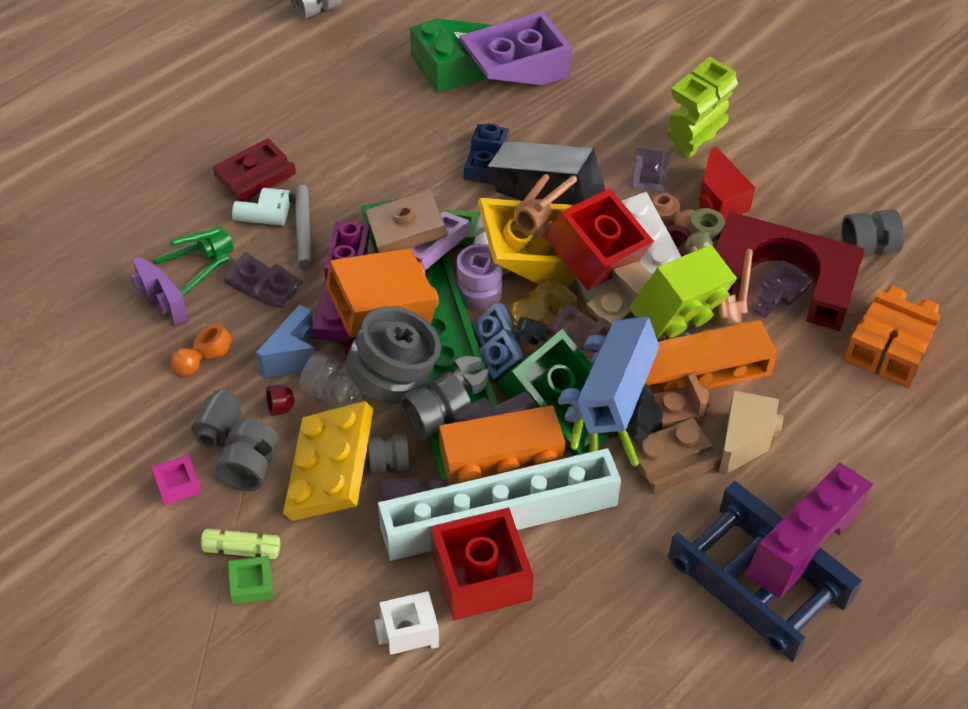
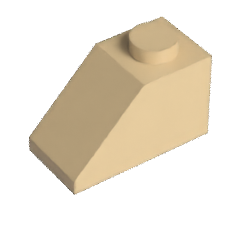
(749, 429)

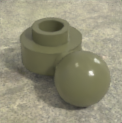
(704, 228)

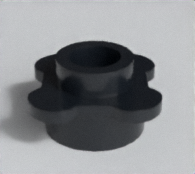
(530, 330)

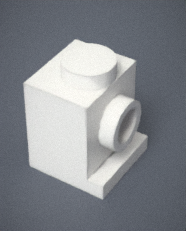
(407, 623)

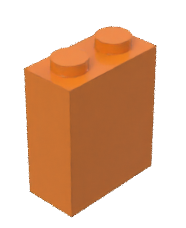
(378, 281)

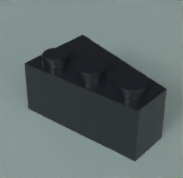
(521, 165)

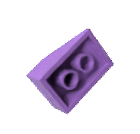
(521, 50)

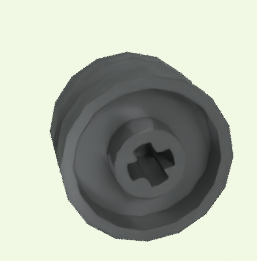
(392, 353)

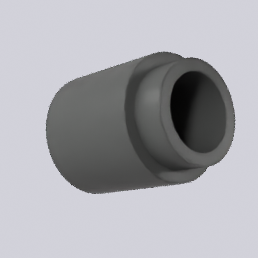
(216, 418)

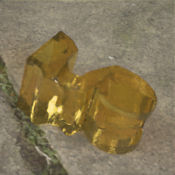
(547, 297)

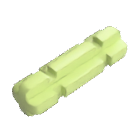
(240, 543)

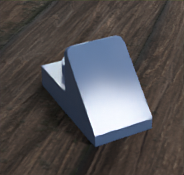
(288, 346)

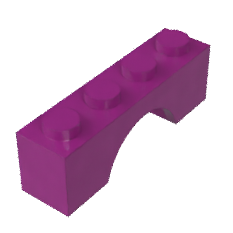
(796, 539)

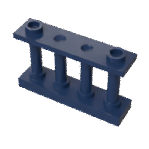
(745, 510)

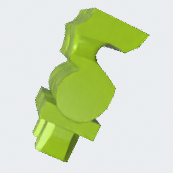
(703, 106)

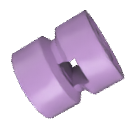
(479, 277)

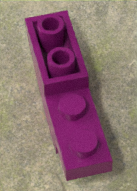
(347, 240)

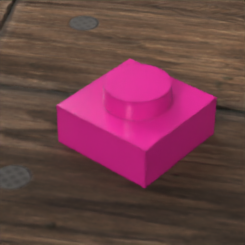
(176, 480)

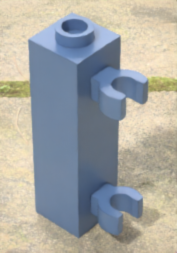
(615, 377)

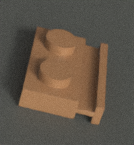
(675, 455)

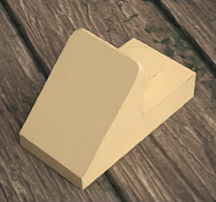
(618, 296)

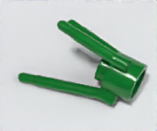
(211, 243)

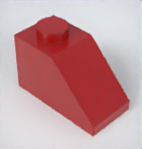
(725, 186)

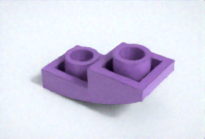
(158, 289)

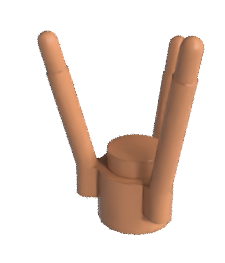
(534, 214)
(730, 310)

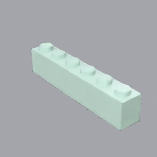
(532, 494)

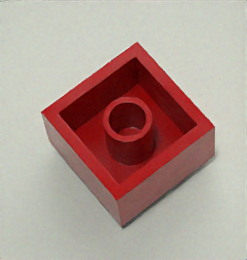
(598, 238)
(481, 563)

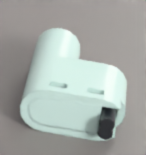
(270, 209)

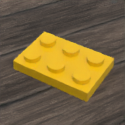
(328, 461)

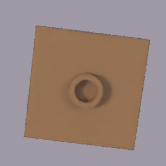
(406, 222)

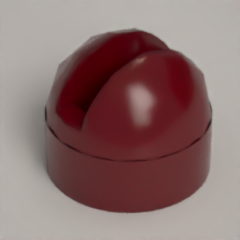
(279, 399)

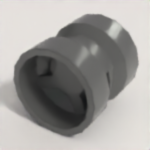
(388, 453)

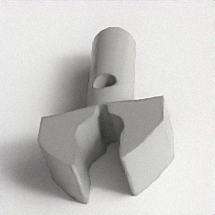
(465, 365)

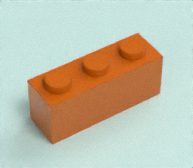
(500, 443)

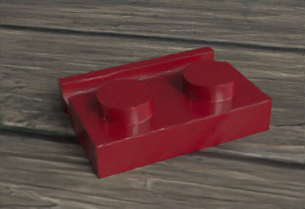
(254, 169)

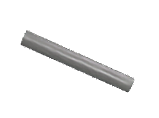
(303, 227)

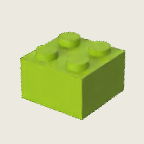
(684, 292)

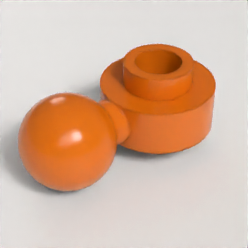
(210, 343)

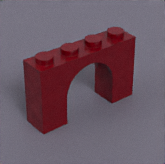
(827, 261)

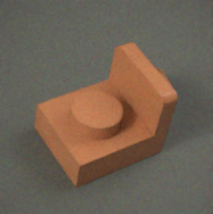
(683, 403)

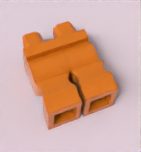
(894, 321)

